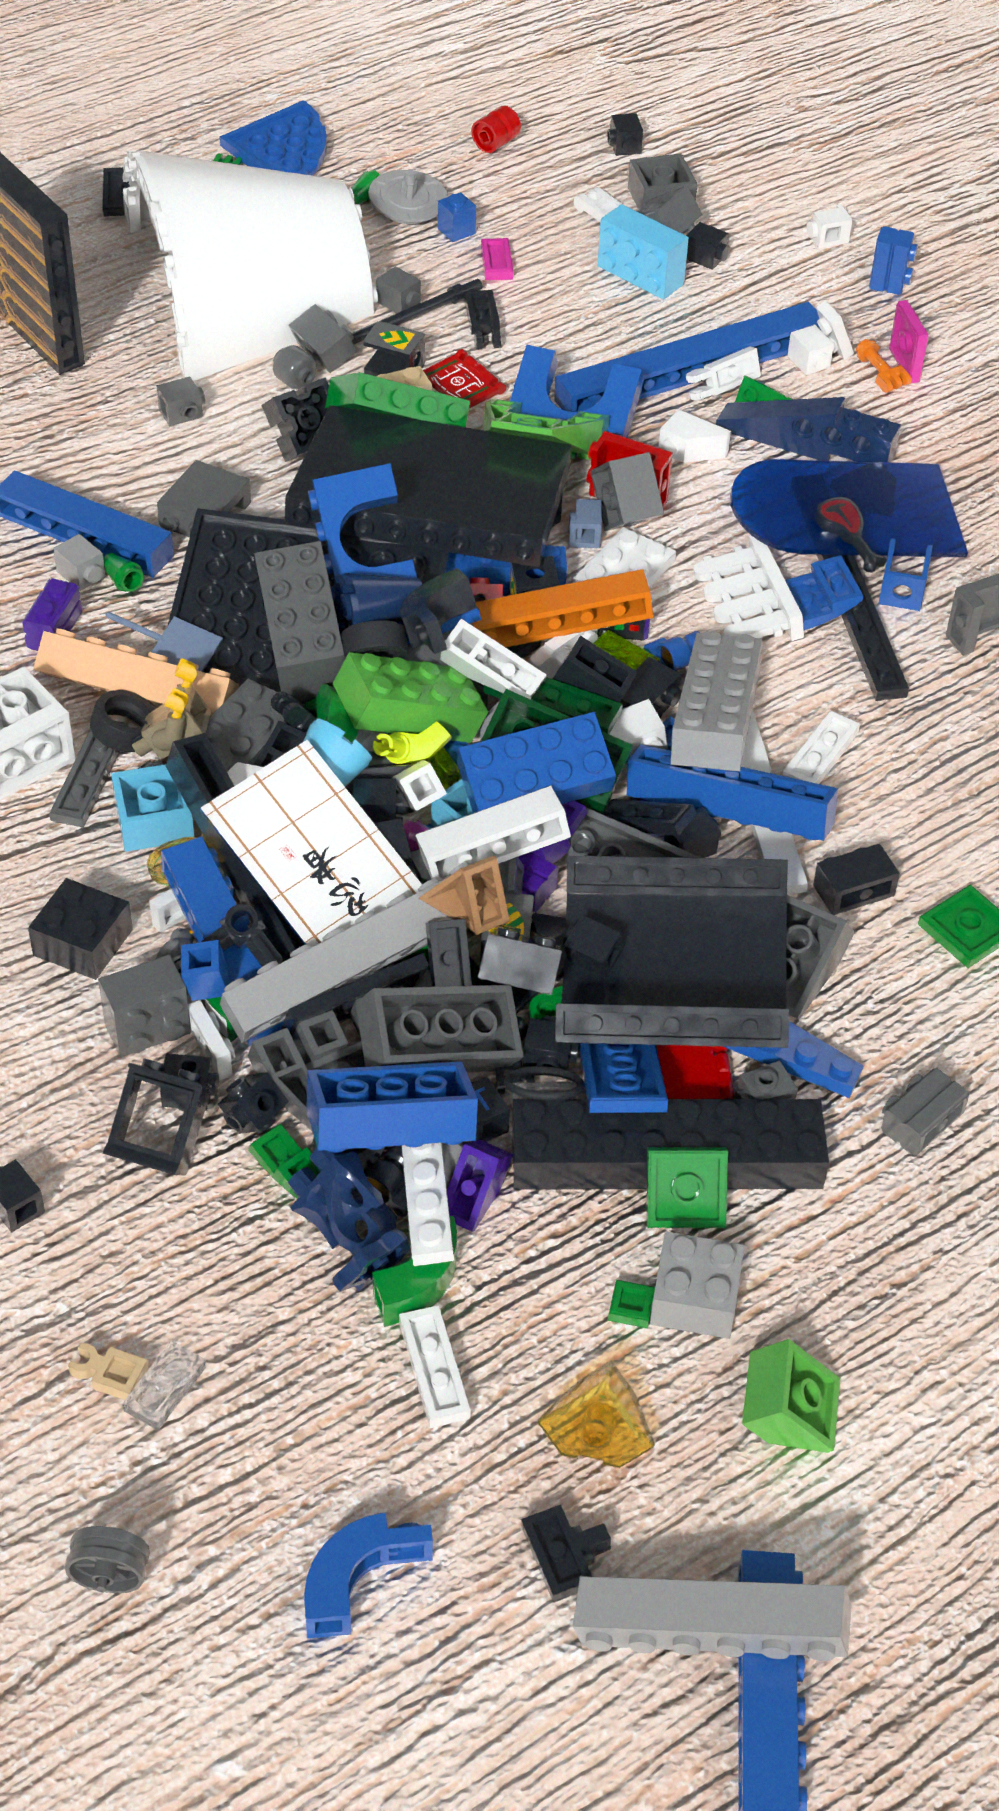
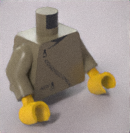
(178, 718)

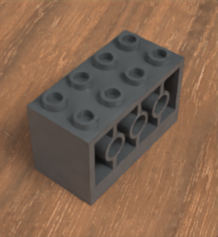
(300, 618)

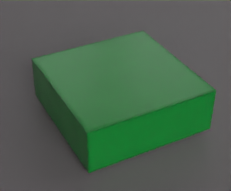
(631, 1304)

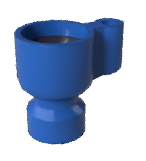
(673, 652)

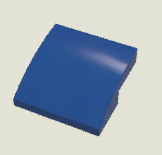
(825, 591)

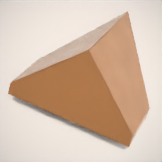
(472, 895)

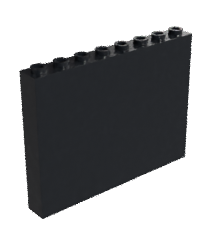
(453, 484)

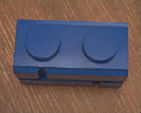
(891, 260)

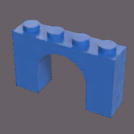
(536, 379)
(340, 498)

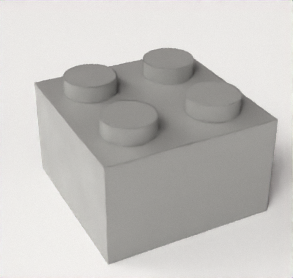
(697, 1285)

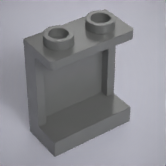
(202, 488)
(973, 613)

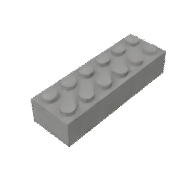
(716, 701)

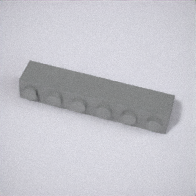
(713, 1617)

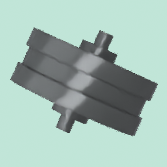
(107, 1559)

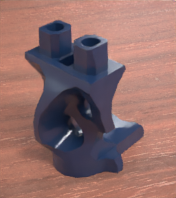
(335, 1204)

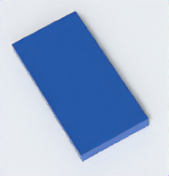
(623, 1078)

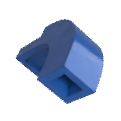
(347, 1559)

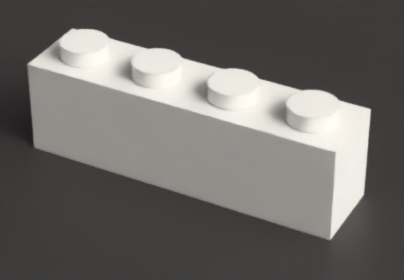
(498, 831)

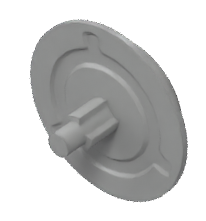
(406, 196)

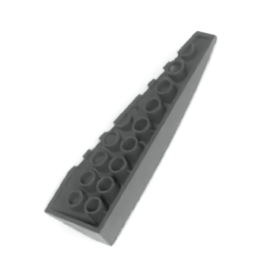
(813, 936)

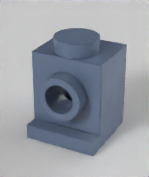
(585, 524)

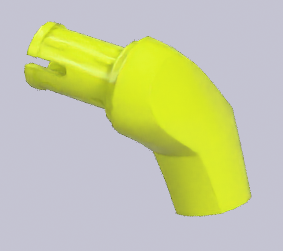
(411, 747)

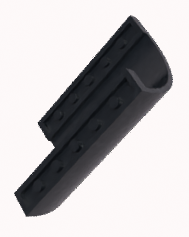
(696, 957)

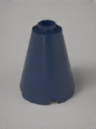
(371, 597)

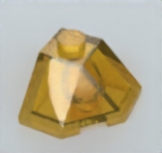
(599, 1419)

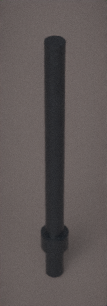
(454, 294)

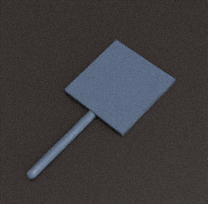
(179, 641)

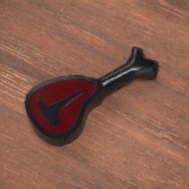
(844, 519)

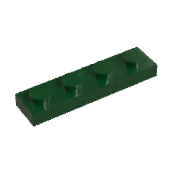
(573, 702)

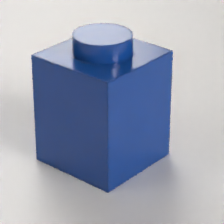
(456, 217)
(204, 969)

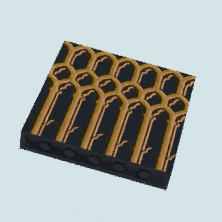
(38, 271)

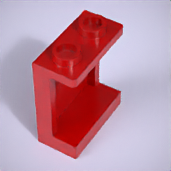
(614, 447)

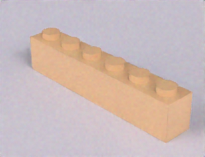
(121, 669)

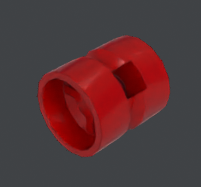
(496, 129)

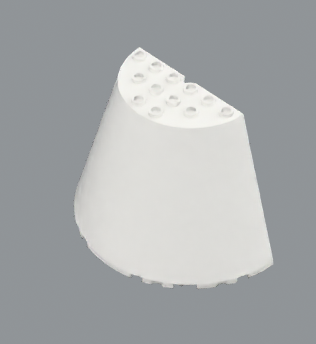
(247, 253)

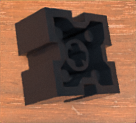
(297, 417)

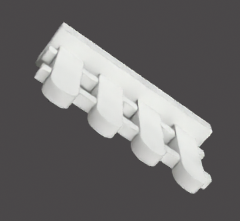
(767, 576)

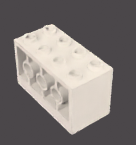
(32, 732)

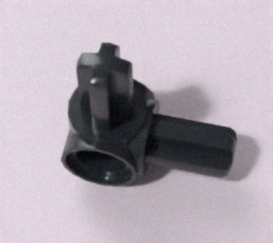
(253, 939)

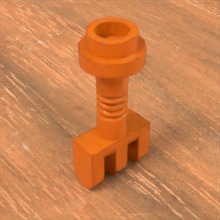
(888, 377)

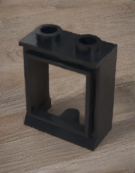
(189, 1127)

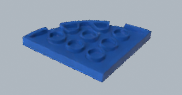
(282, 141)

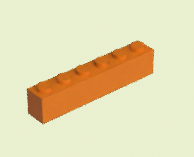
(566, 609)

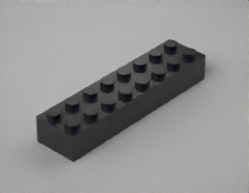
(571, 1149)

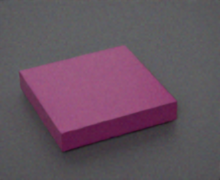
(908, 340)

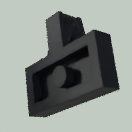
(563, 1550)

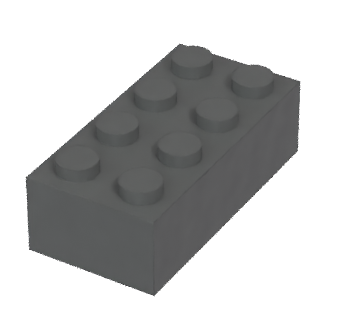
(243, 724)
(440, 1026)

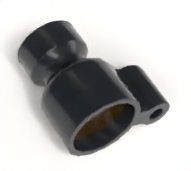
(389, 1179)

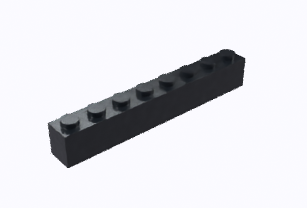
(200, 780)

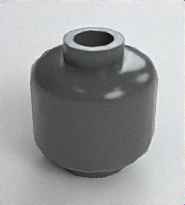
(294, 366)

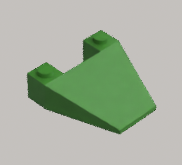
(578, 431)

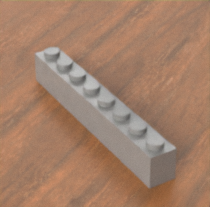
(335, 962)

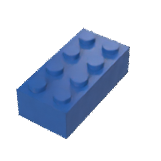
(560, 755)
(391, 1106)

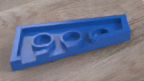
(811, 1061)

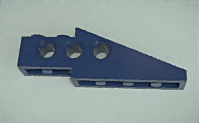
(813, 428)

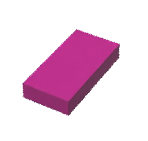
(497, 259)

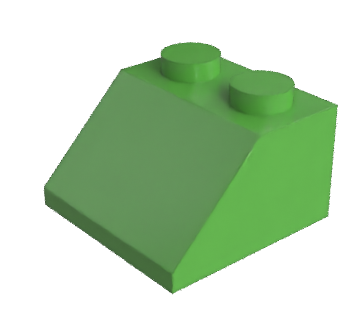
(791, 1398)

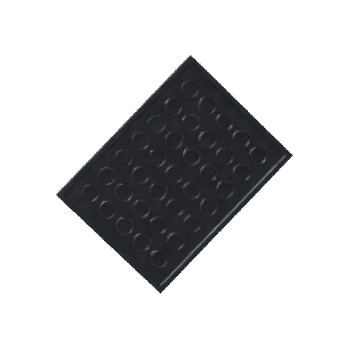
(223, 589)

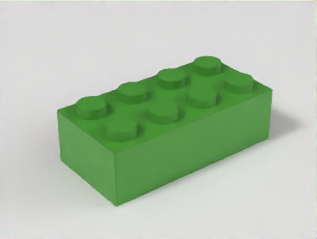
(408, 696)

